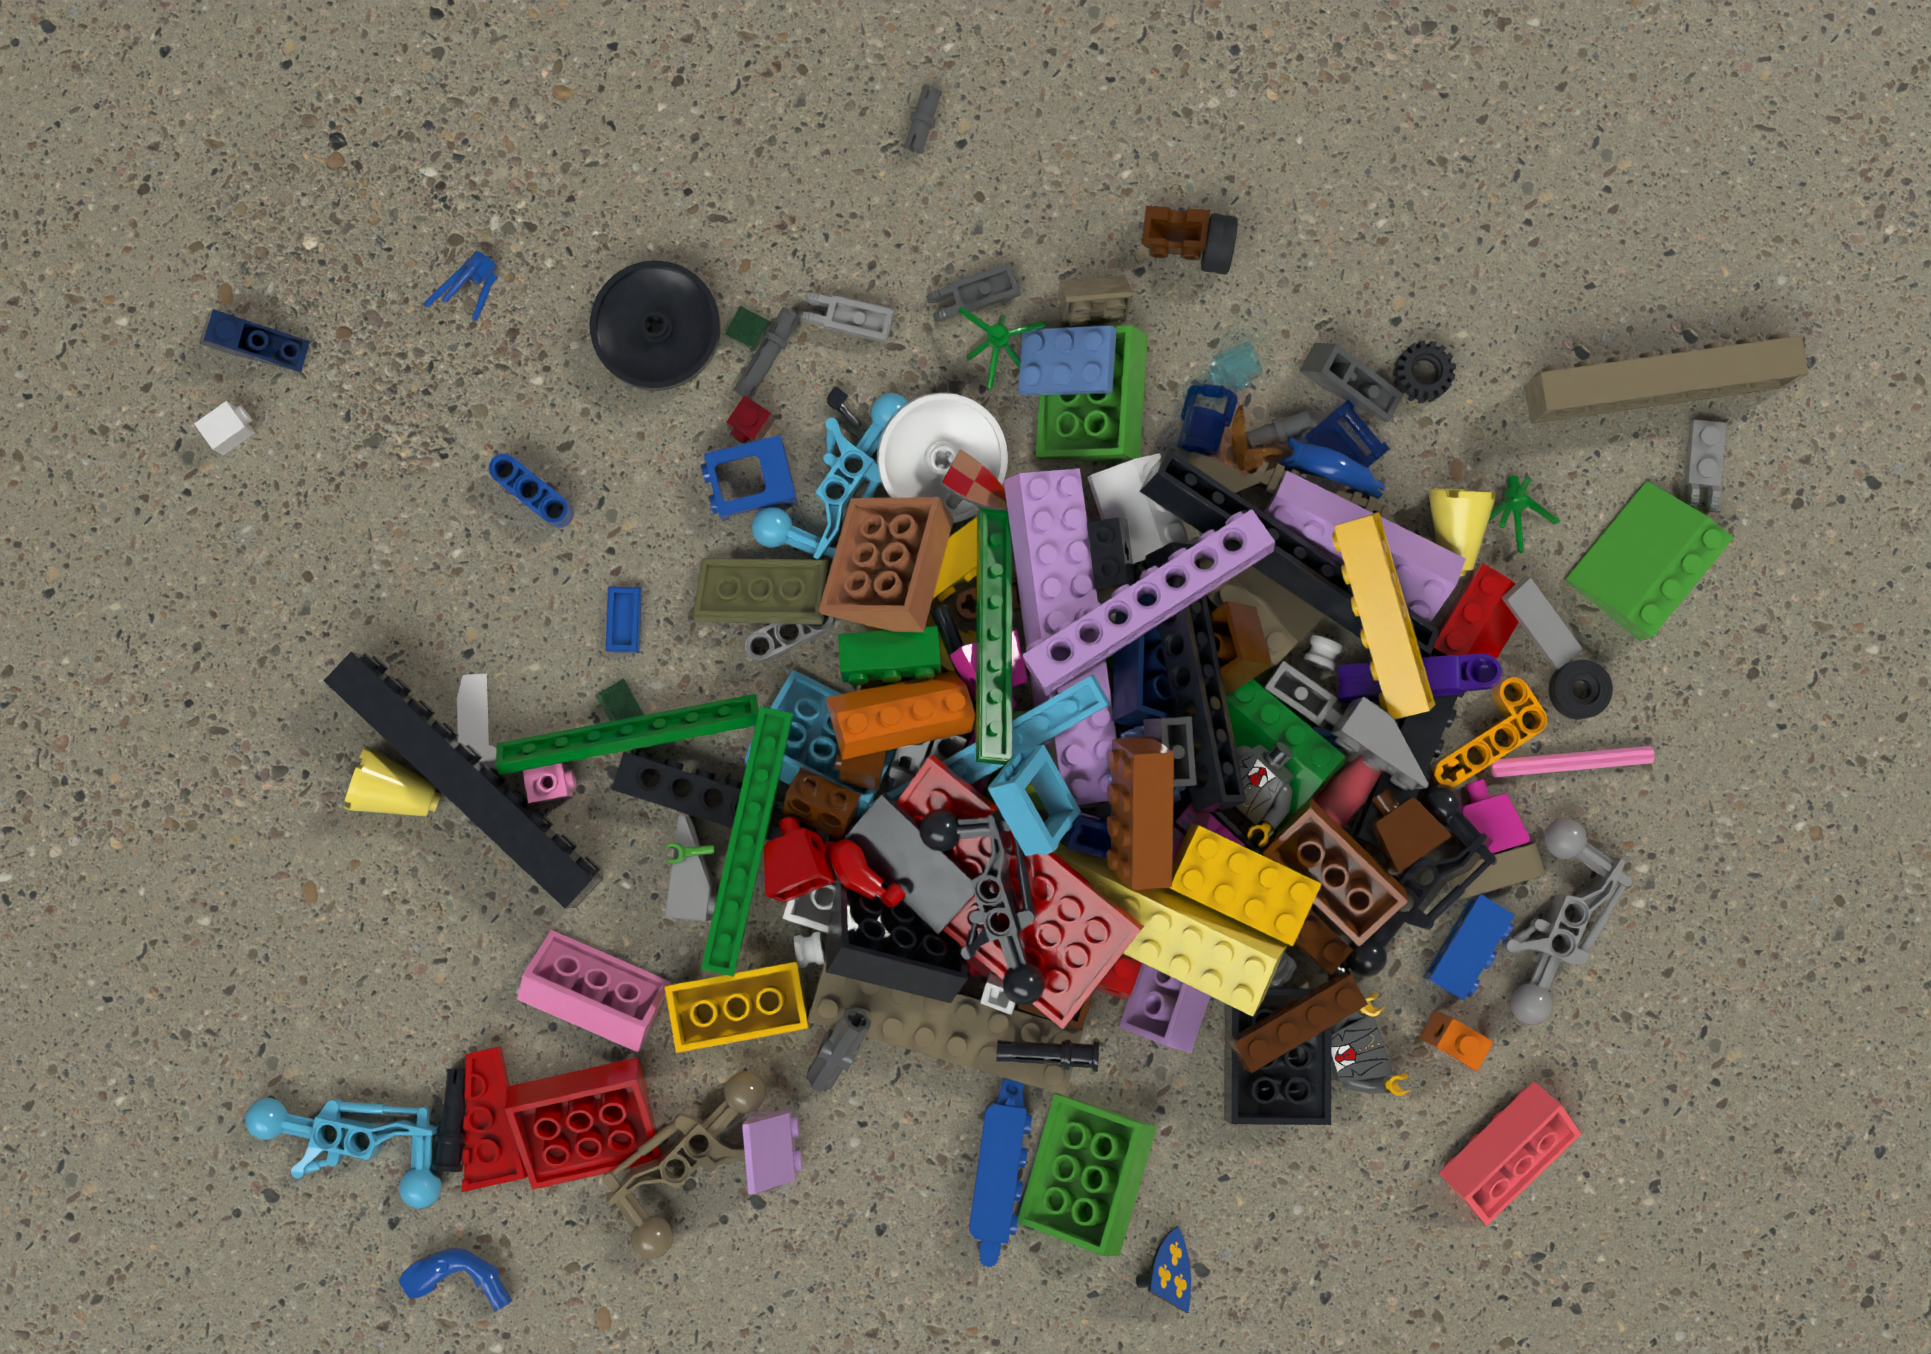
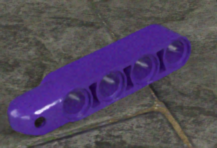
(1445, 675)

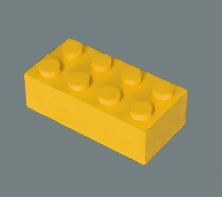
(1242, 884)
(737, 1007)

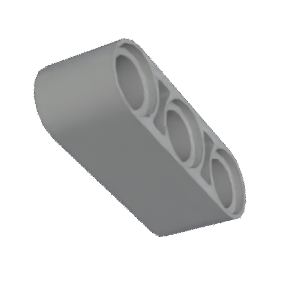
(778, 645)

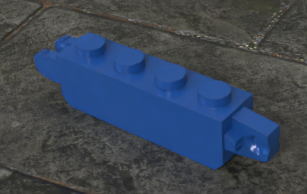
(997, 1171)

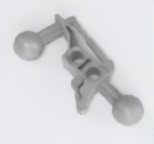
(1565, 840)

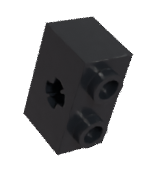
(1111, 553)

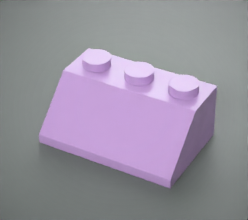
(1164, 1010)

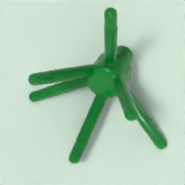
(997, 338)
(1517, 500)

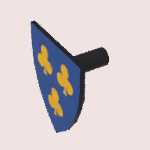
(1170, 1272)

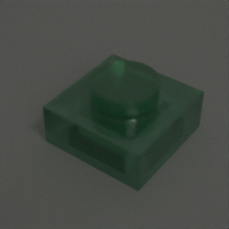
(747, 328)

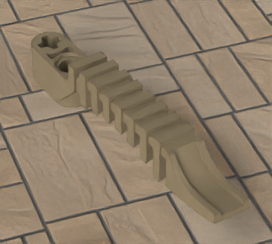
(1240, 481)

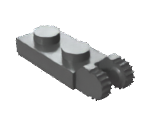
(976, 292)

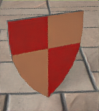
(973, 483)

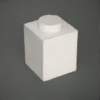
(225, 427)

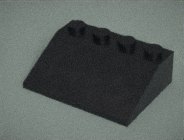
(891, 947)
(1286, 1090)

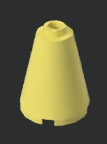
(1461, 520)
(389, 787)

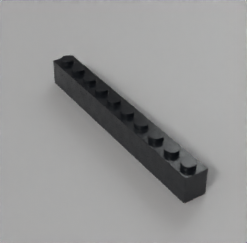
(1293, 564)

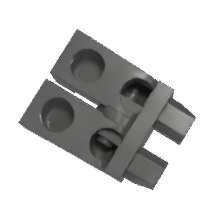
(911, 758)

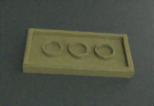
(761, 590)

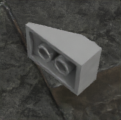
(692, 883)

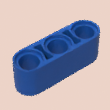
(520, 479)

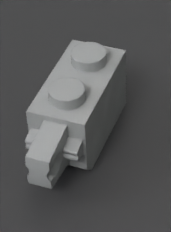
(1303, 696)

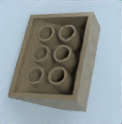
(1281, 613)

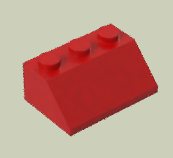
(1478, 617)

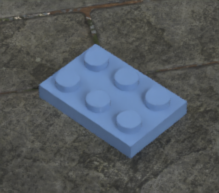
(1067, 361)

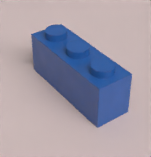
(1470, 947)

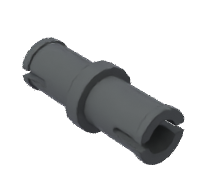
(922, 119)
(1279, 430)

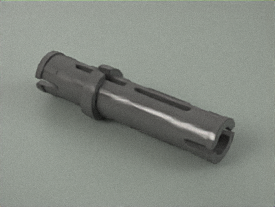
(773, 342)

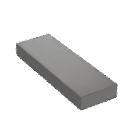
(1541, 622)

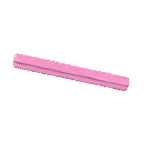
(1572, 761)

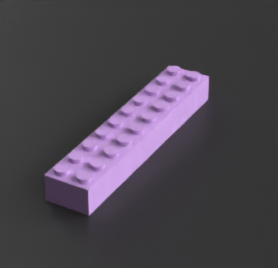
(1053, 588)

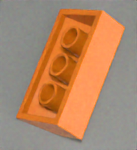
(901, 714)

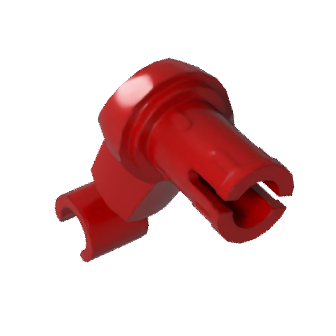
(857, 876)

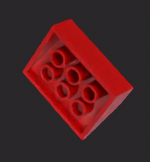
(581, 1122)

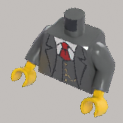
(1265, 787)
(1360, 1055)

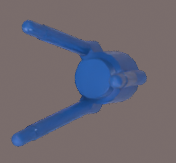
(477, 269)

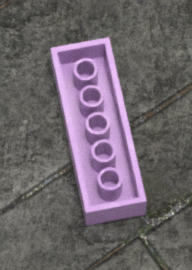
(1423, 568)

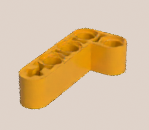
(1485, 740)

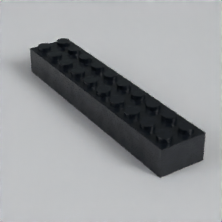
(464, 780)

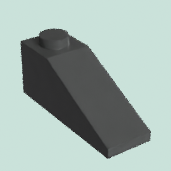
(1351, 380)

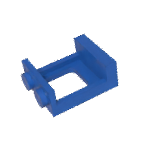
(775, 472)

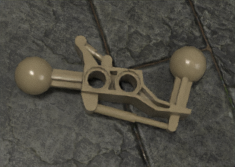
(652, 1234)

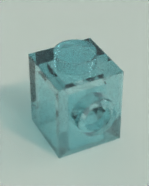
(1235, 367)

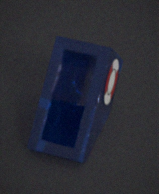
(1088, 835)

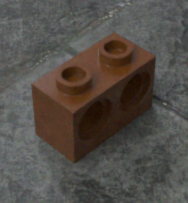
(821, 803)

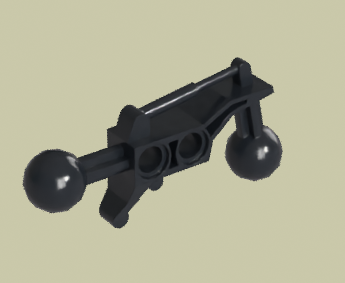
(1446, 807)
(941, 832)

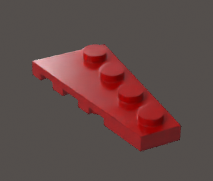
(490, 1146)

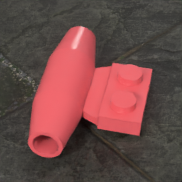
(1347, 791)

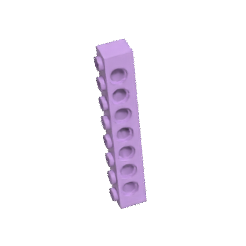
(1053, 674)

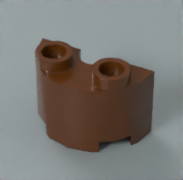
(1175, 232)

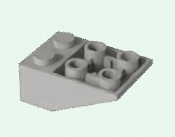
(1377, 738)

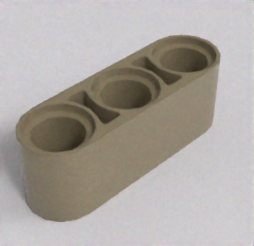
(1512, 867)

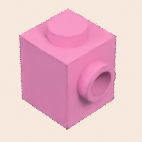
(549, 783)

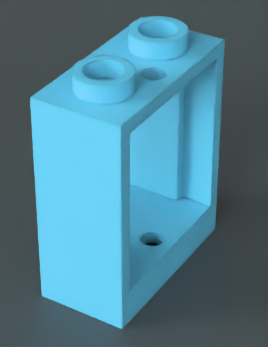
(1015, 805)

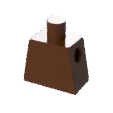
(1405, 830)

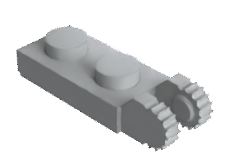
(850, 317)
(1705, 462)

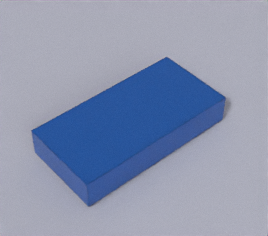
(623, 619)

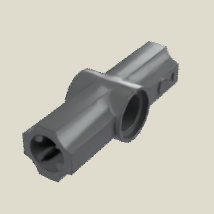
(838, 1049)

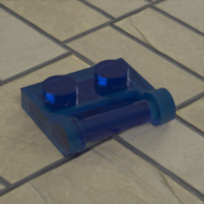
(1333, 436)

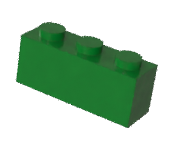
(889, 655)

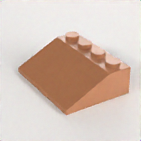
(888, 562)

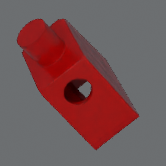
(796, 862)
(1121, 977)

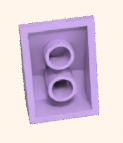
(771, 1149)

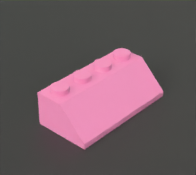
(593, 990)

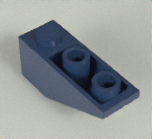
(253, 341)

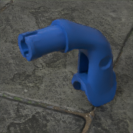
(1332, 465)
(425, 1274)

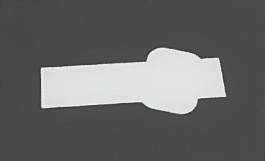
(473, 717)

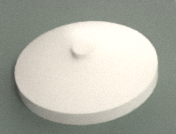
(925, 440)

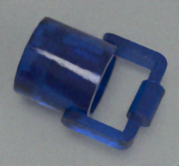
(1202, 426)

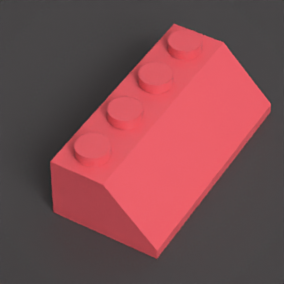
(1510, 1152)

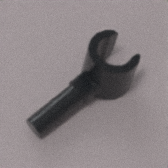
(836, 400)

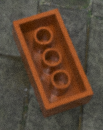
(1141, 812)
(1354, 885)

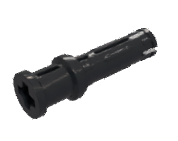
(1064, 1054)
(450, 1137)

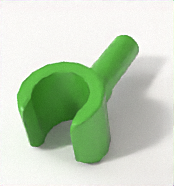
(689, 851)

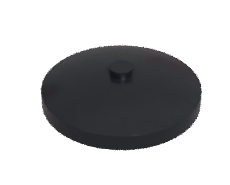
(655, 325)

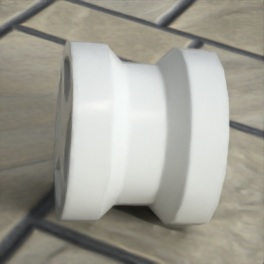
(1322, 653)
(809, 949)

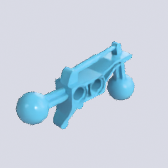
(774, 526)
(418, 1186)

